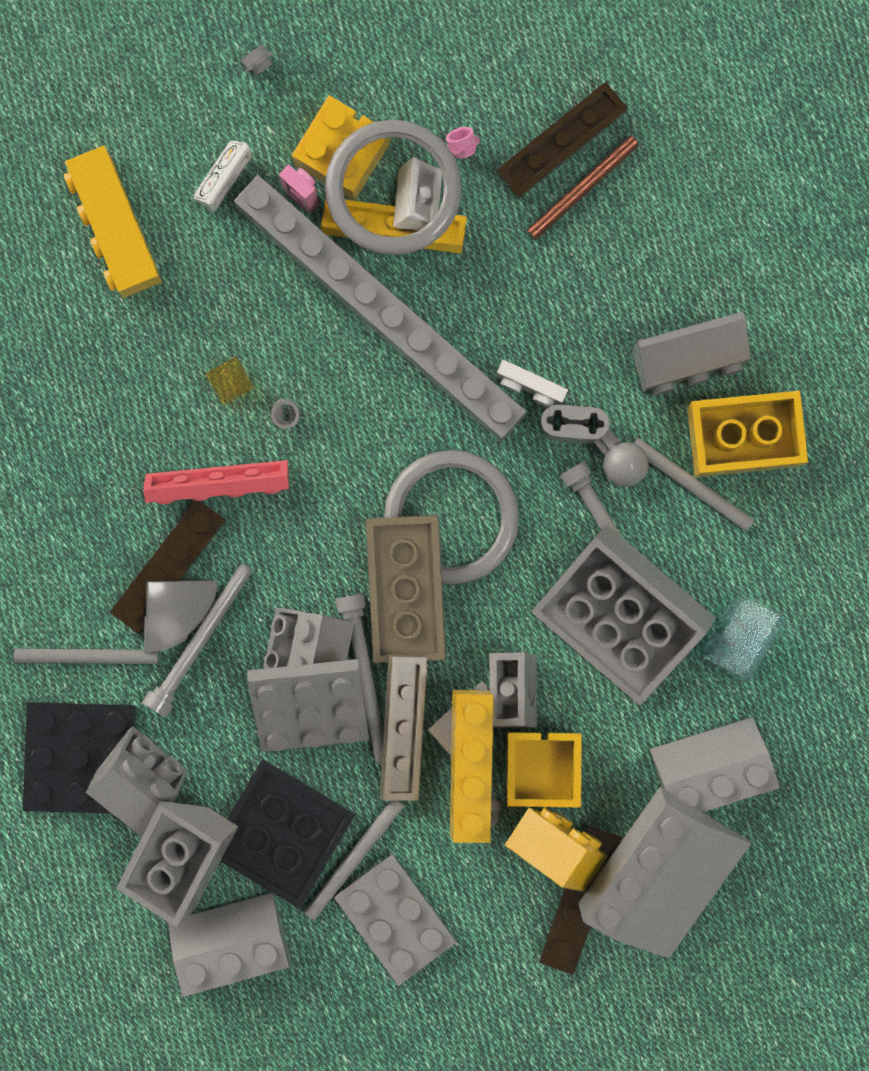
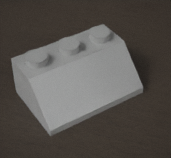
(692, 354)
(716, 766)
(176, 859)
(229, 944)

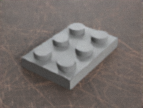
(395, 919)

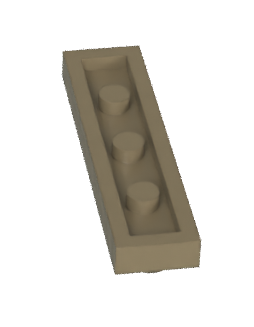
(403, 727)

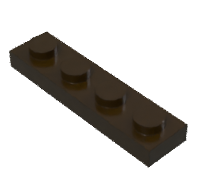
(562, 140)
(170, 561)
(568, 930)

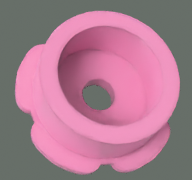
(462, 142)

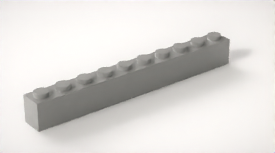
(379, 309)

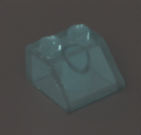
(742, 639)

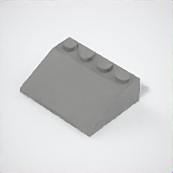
(624, 615)
(661, 875)

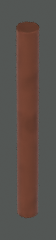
(582, 187)

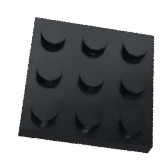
(66, 749)
(284, 833)

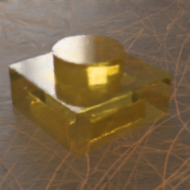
(229, 381)

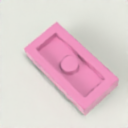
(300, 187)

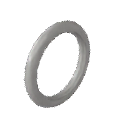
(368, 239)
(496, 480)

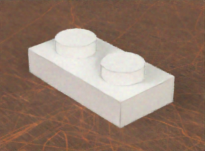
(544, 391)

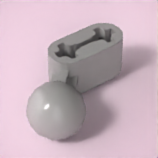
(623, 461)

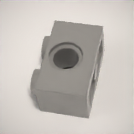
(514, 690)

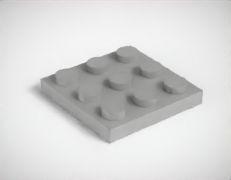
(308, 705)

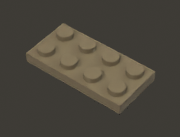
(406, 587)

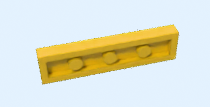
(380, 220)

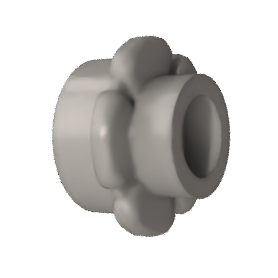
(257, 60)

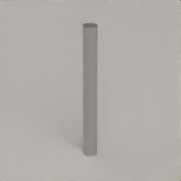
(696, 487)
(95, 656)
(353, 859)

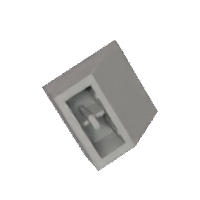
(306, 639)
(136, 780)

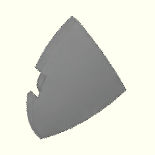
(175, 611)

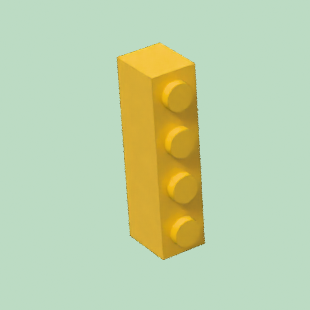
(113, 222)
(471, 766)

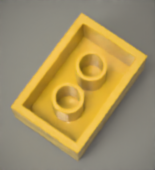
(747, 434)

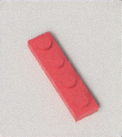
(216, 481)

